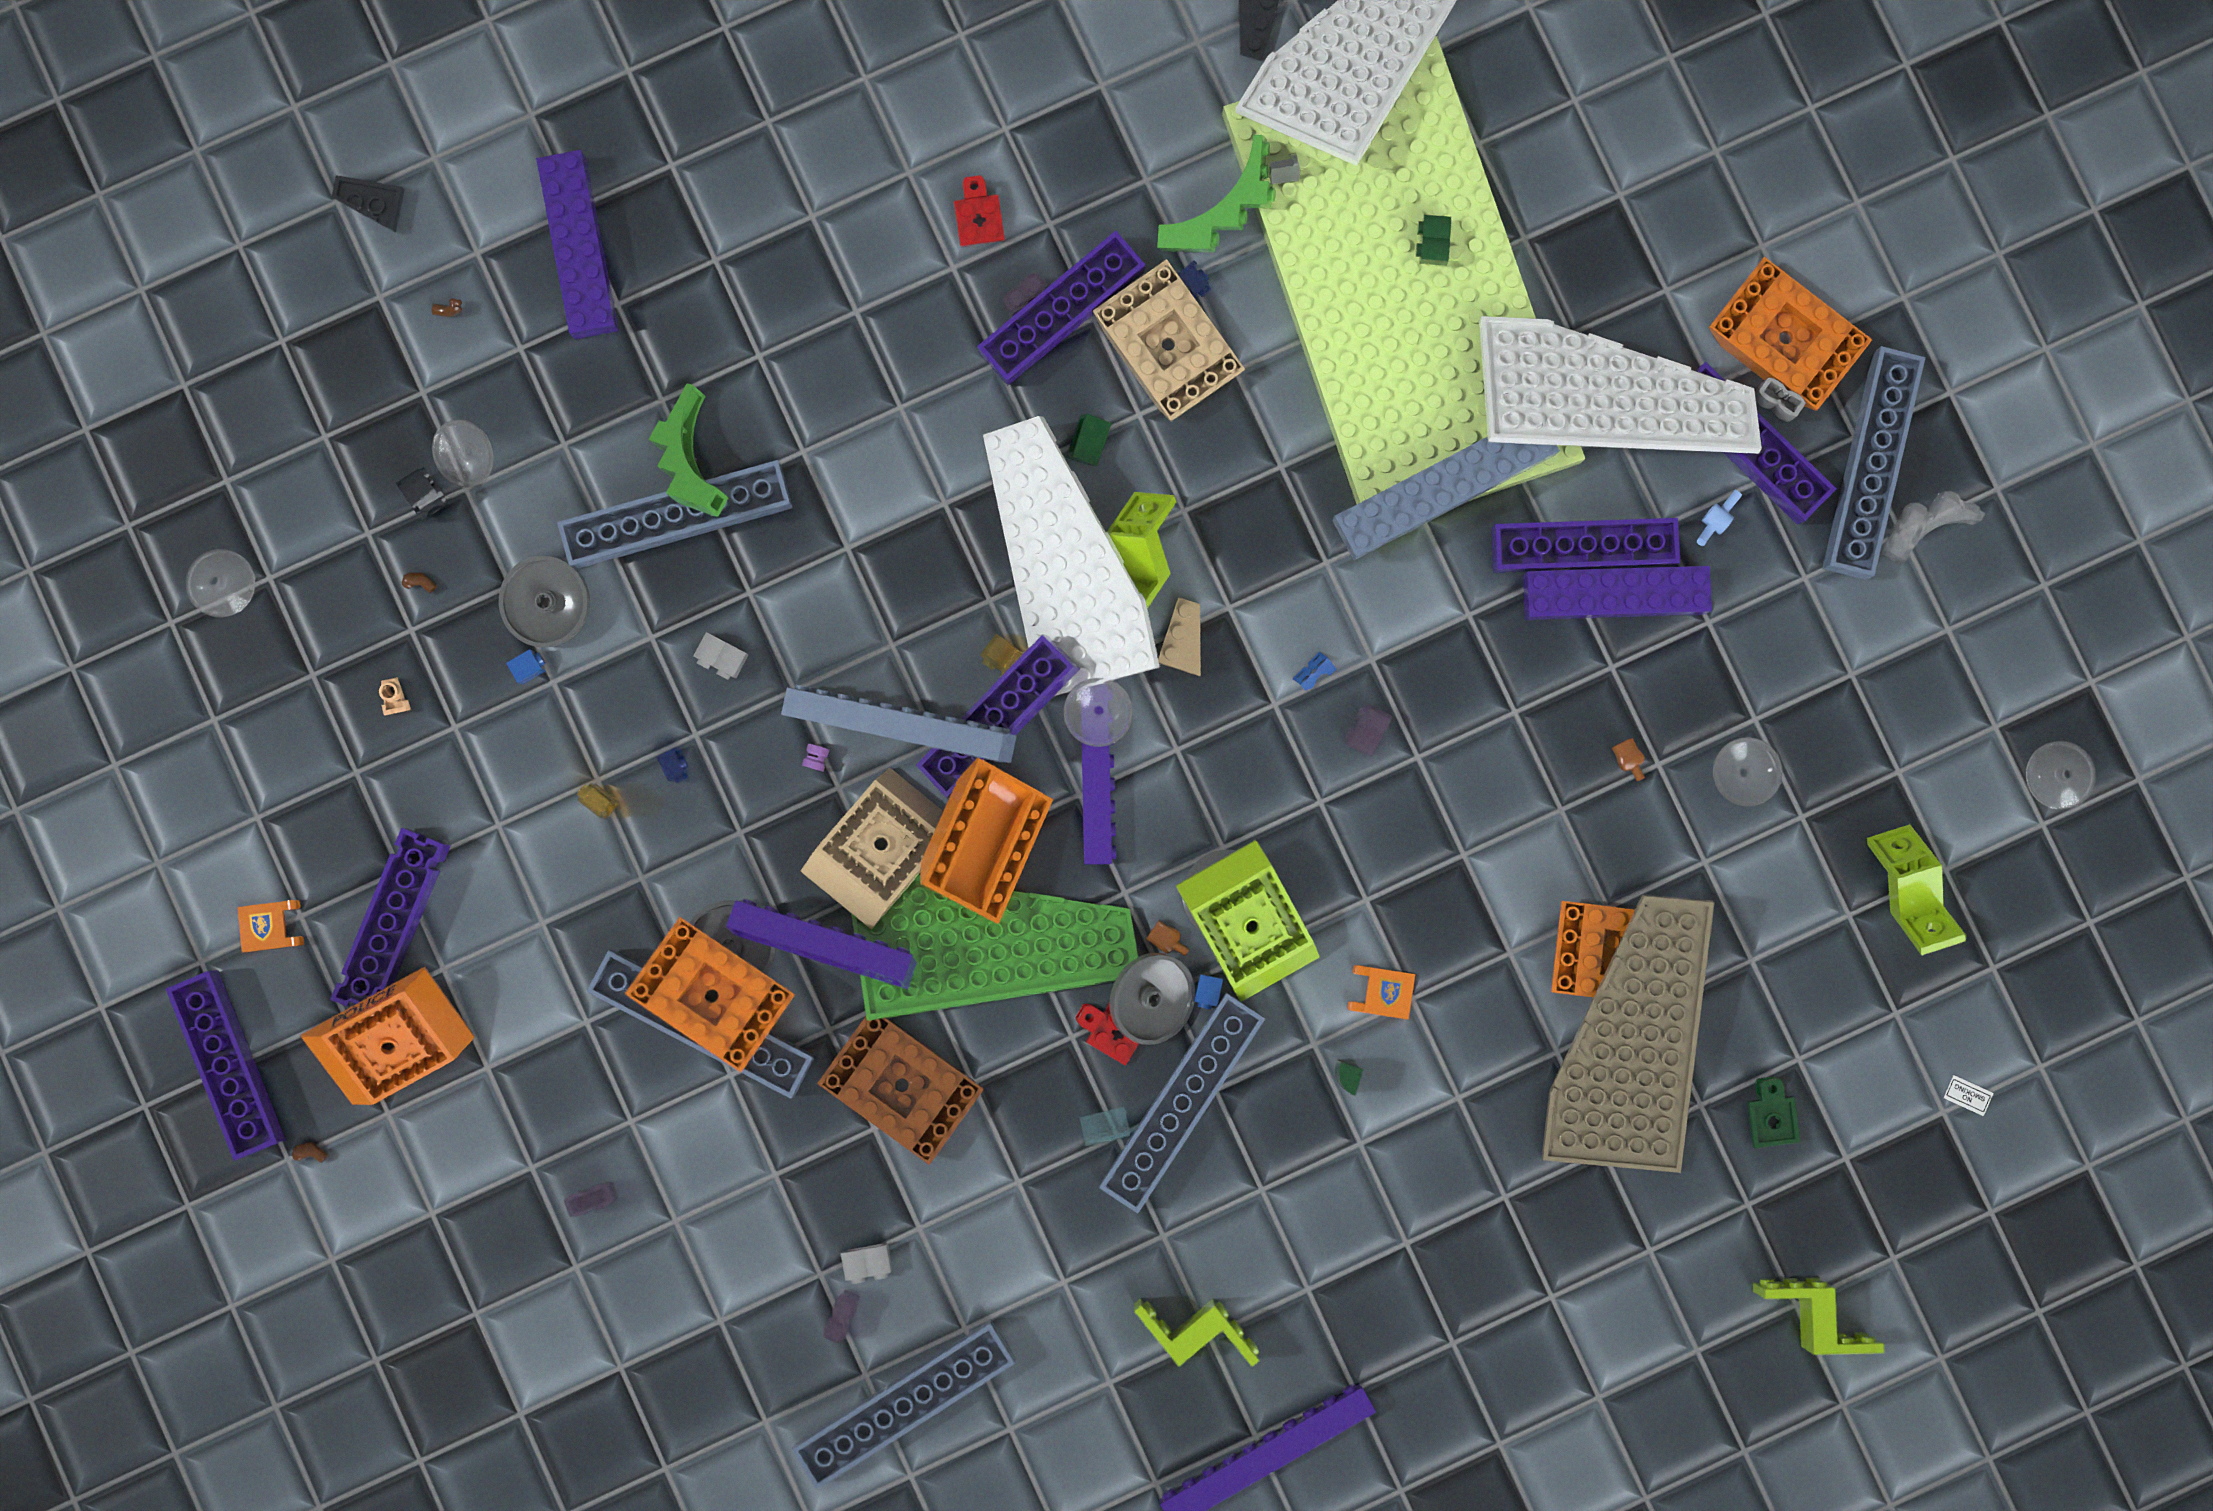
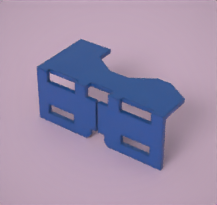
(1325, 667)

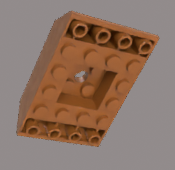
(866, 1081)

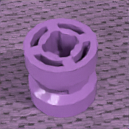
(813, 762)

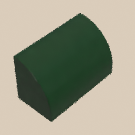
(1088, 440)
(1348, 1076)

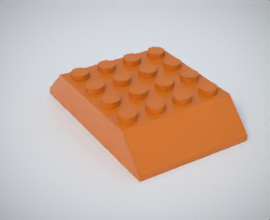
(984, 839)

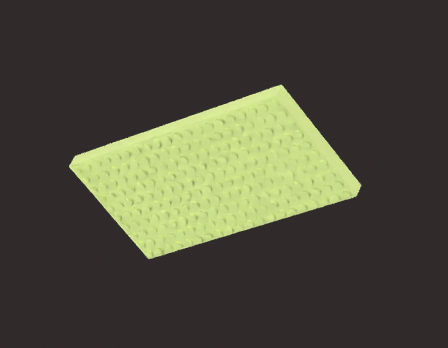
(1380, 332)

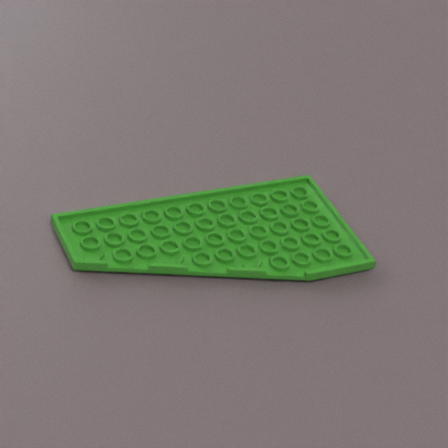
(971, 960)

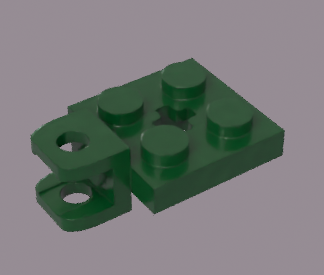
(1770, 1104)

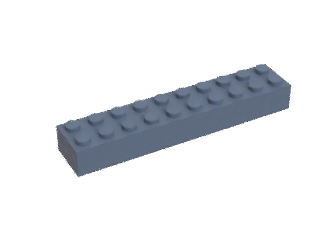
(1873, 463)
(1435, 492)
(662, 520)
(903, 725)
(774, 1063)
(1181, 1103)
(903, 1404)

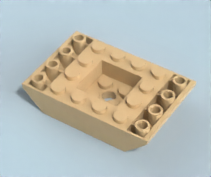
(1163, 309)
(850, 865)

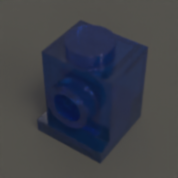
(1195, 280)
(674, 765)

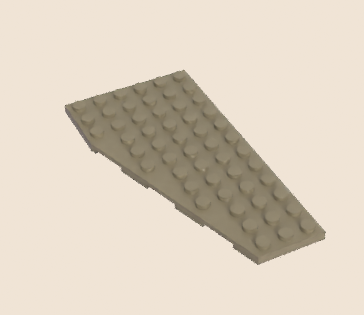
(1633, 1057)

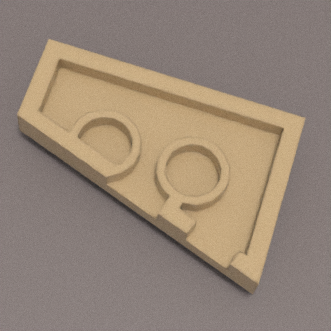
(1182, 639)

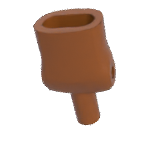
(1629, 757)
(1166, 938)

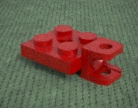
(978, 203)
(1101, 1033)

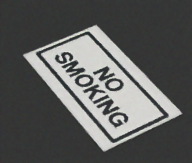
(1968, 1095)

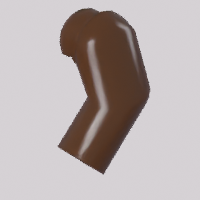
(447, 311)
(418, 578)
(309, 1149)

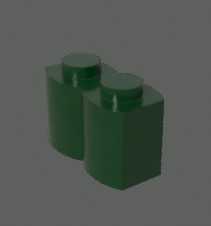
(1434, 240)

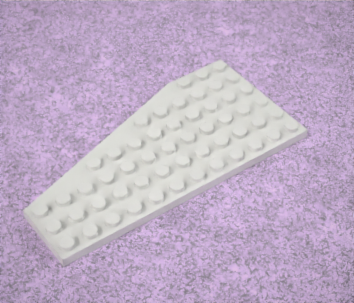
(1343, 72)
(1593, 392)
(1064, 561)

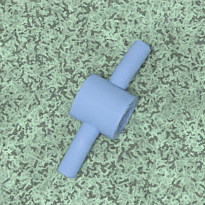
(1718, 518)

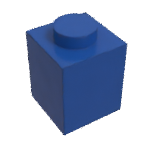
(526, 666)
(1208, 991)

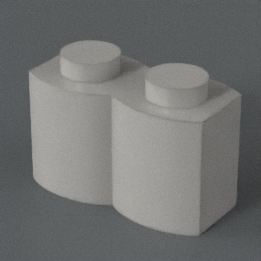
(1783, 403)
(720, 656)
(866, 1262)

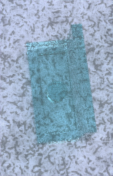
(1104, 1126)

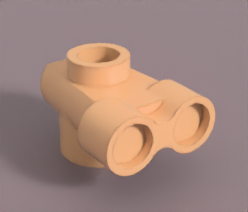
(393, 702)

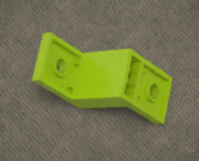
(1138, 541)
(1916, 889)
(1818, 1317)
(1196, 1331)

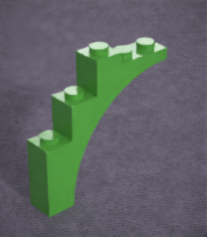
(1230, 213)
(678, 460)

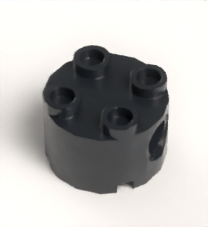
(420, 494)

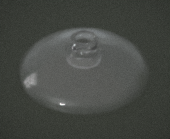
(453, 453)
(233, 587)
(1096, 728)
(1762, 770)
(2047, 778)

